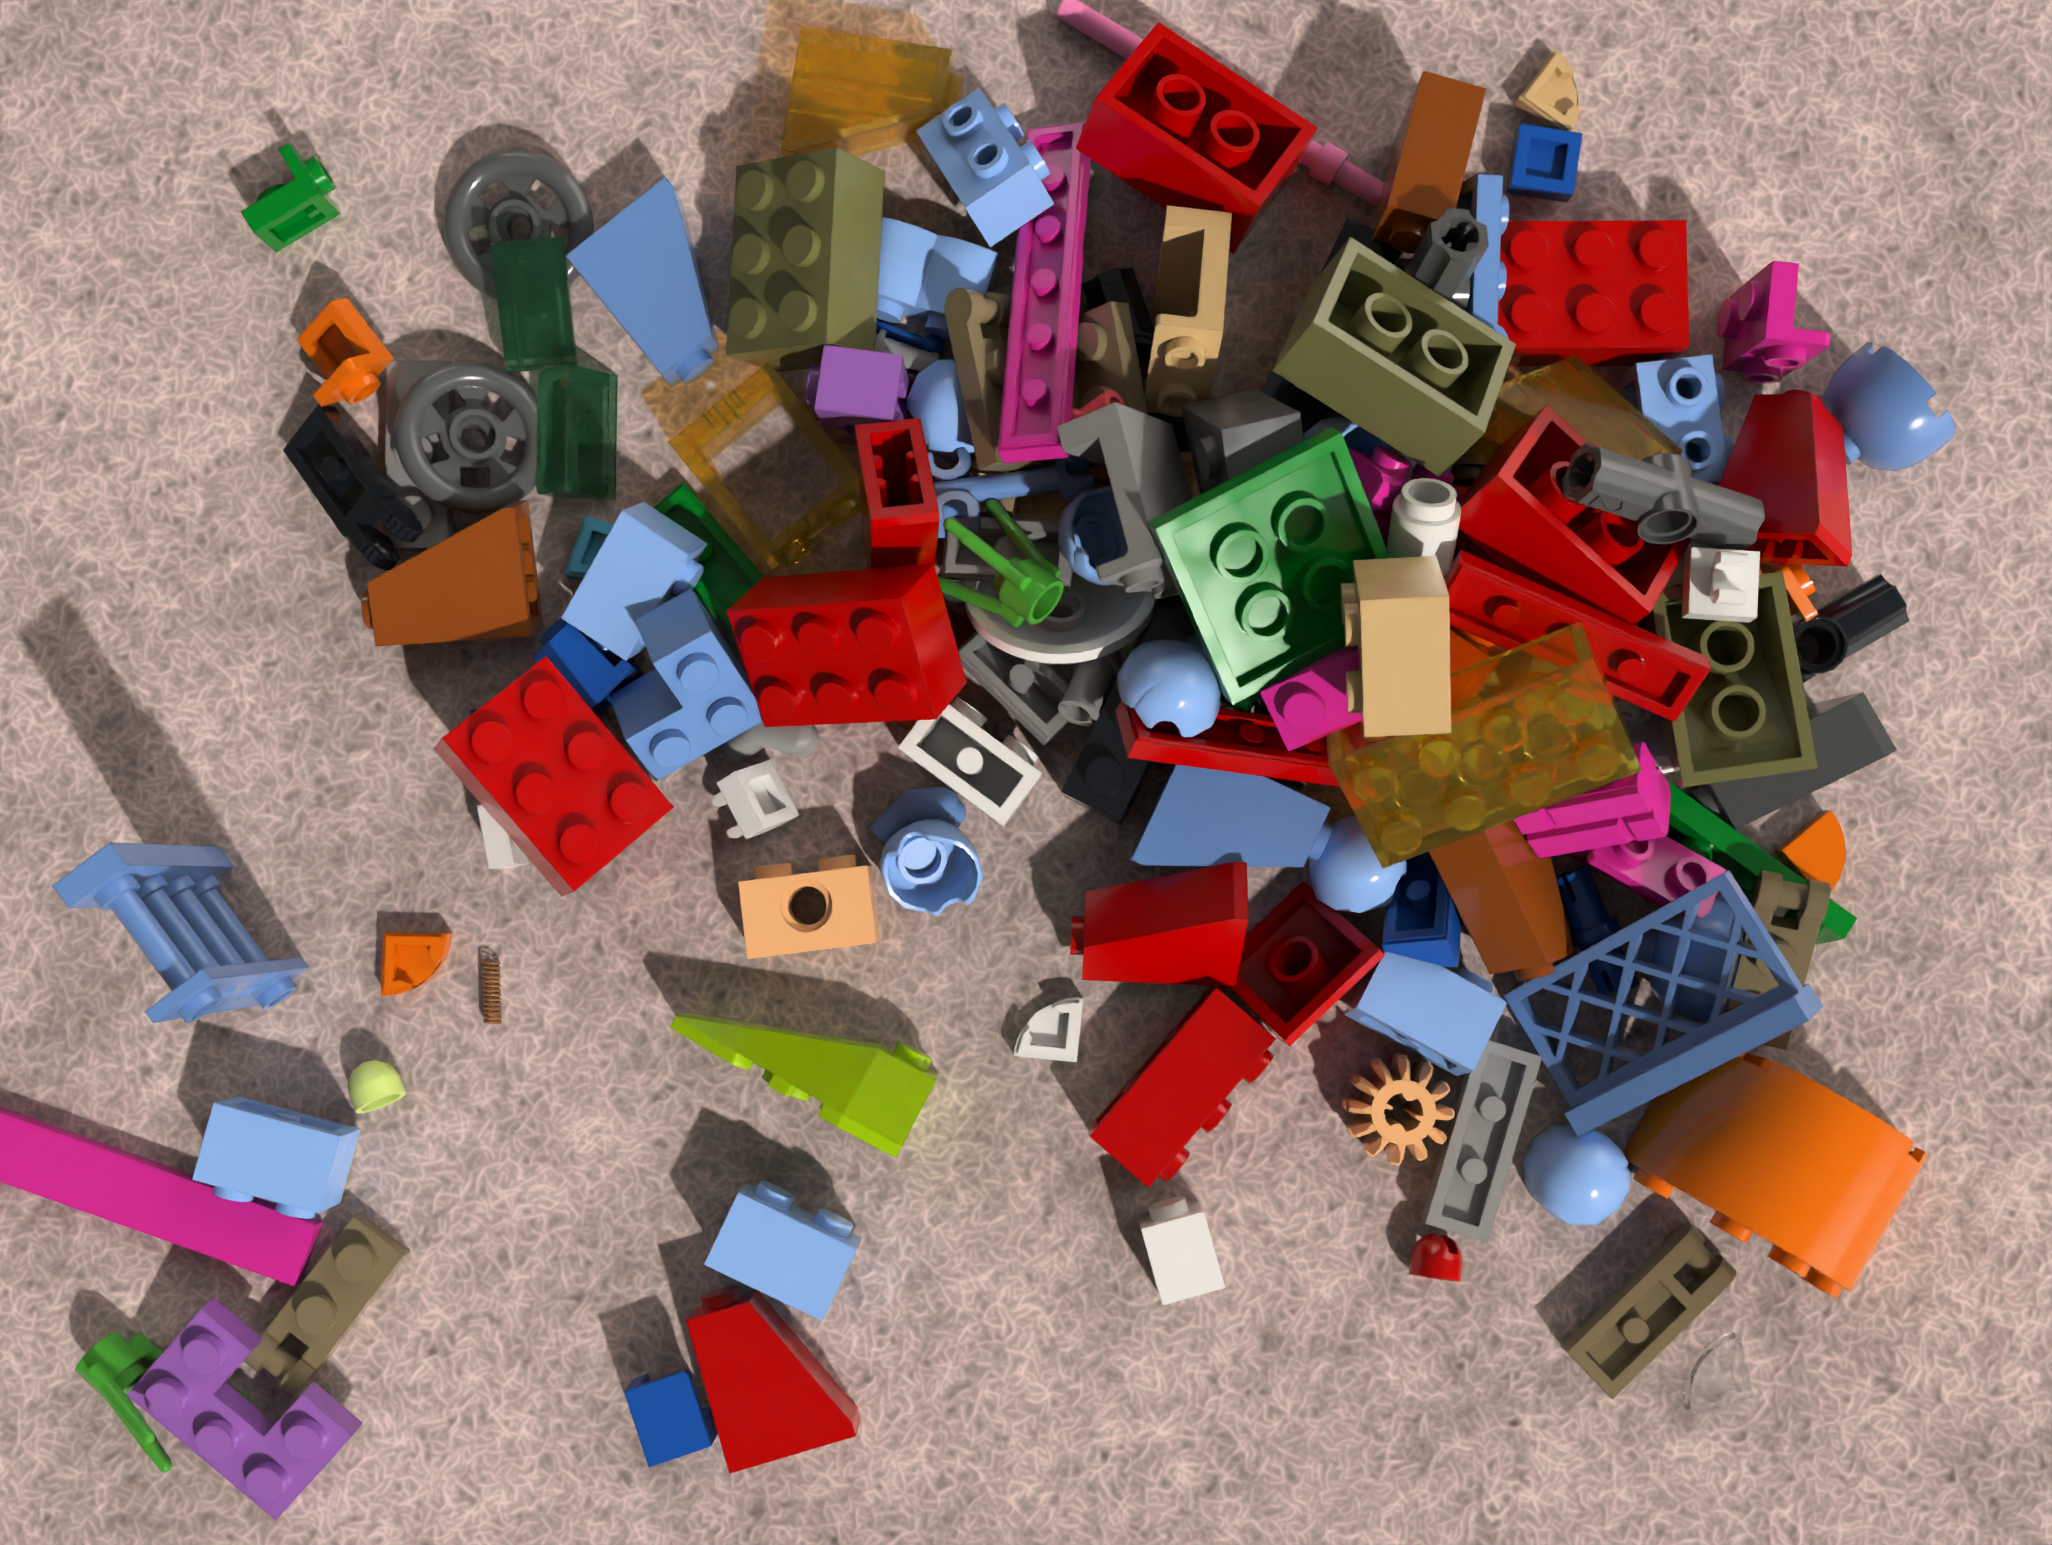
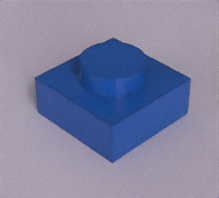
(1544, 163)

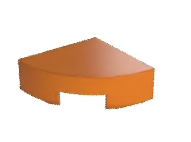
(1816, 849)
(411, 959)

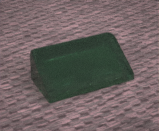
(534, 303)
(576, 433)

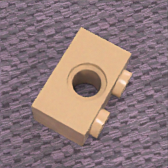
(775, 929)

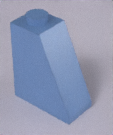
(652, 283)
(1229, 818)

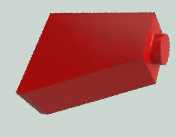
(1796, 464)
(896, 494)
(1166, 928)
(764, 1382)

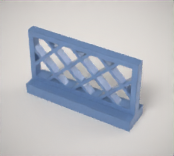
(1688, 1055)

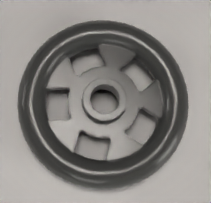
(518, 172)
(443, 479)

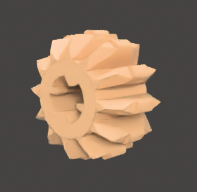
(1409, 1086)

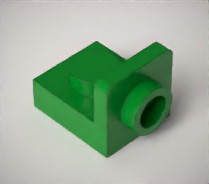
(295, 208)

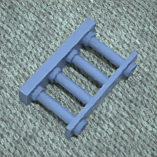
(182, 926)

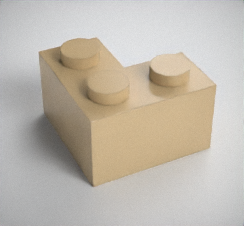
(1403, 640)

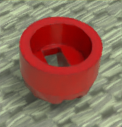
(1436, 1258)

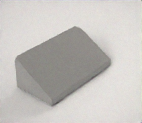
(965, 565)
(1022, 686)

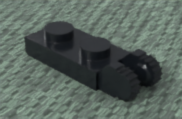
(351, 486)

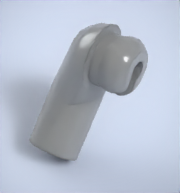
(787, 739)

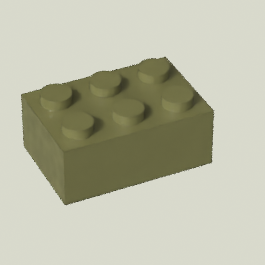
(804, 258)
(1395, 358)

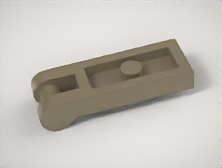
(979, 345)
(1793, 937)
(328, 1303)
(1649, 1311)

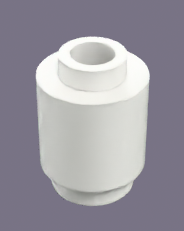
(1425, 522)

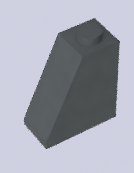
(1844, 740)

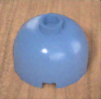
(1885, 411)
(1701, 961)

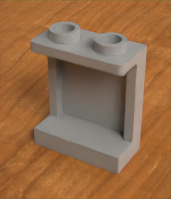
(1145, 482)

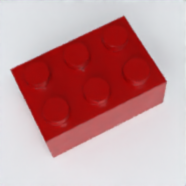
(1194, 133)
(1595, 291)
(1534, 531)
(848, 646)
(553, 777)

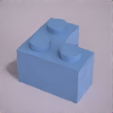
(694, 694)

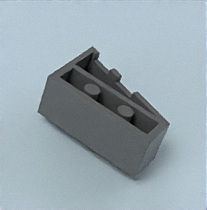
(1237, 434)

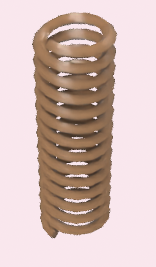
(489, 992)

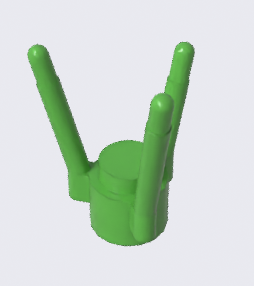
(1025, 587)
(112, 1371)

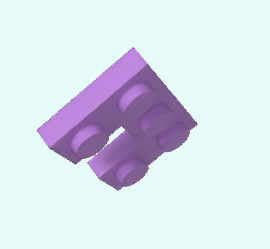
(196, 1404)

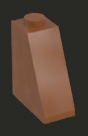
(1427, 159)
(461, 588)
(1507, 901)

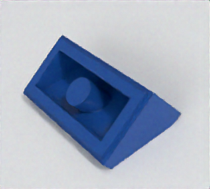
(1423, 916)

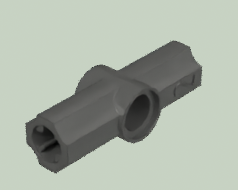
(1448, 255)
(1662, 498)

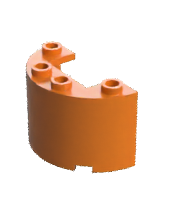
(1779, 1164)

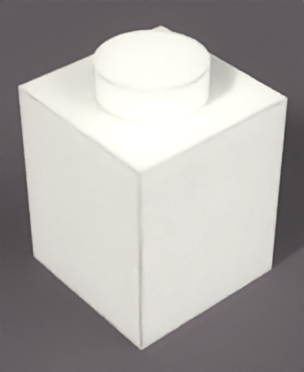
(1180, 1250)

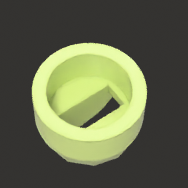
(374, 1086)

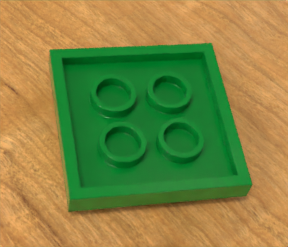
(1268, 560)

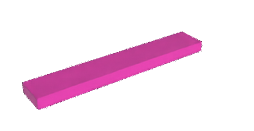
(1046, 305)
(152, 1198)

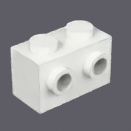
(972, 762)

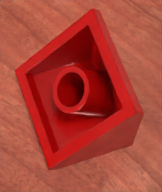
(1301, 963)

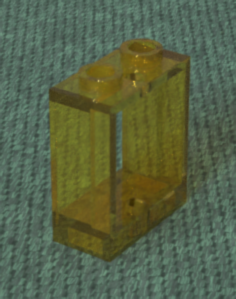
(732, 419)

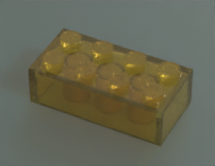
(1520, 739)

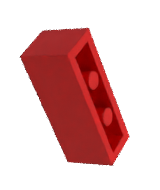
(1182, 1087)

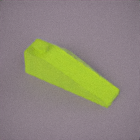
(859, 1083)

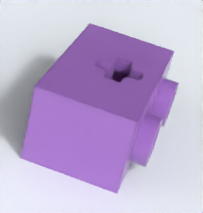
(857, 390)

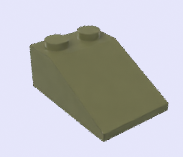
(1751, 705)

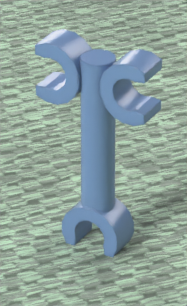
(960, 492)

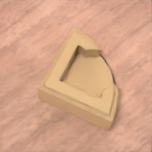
(1552, 95)

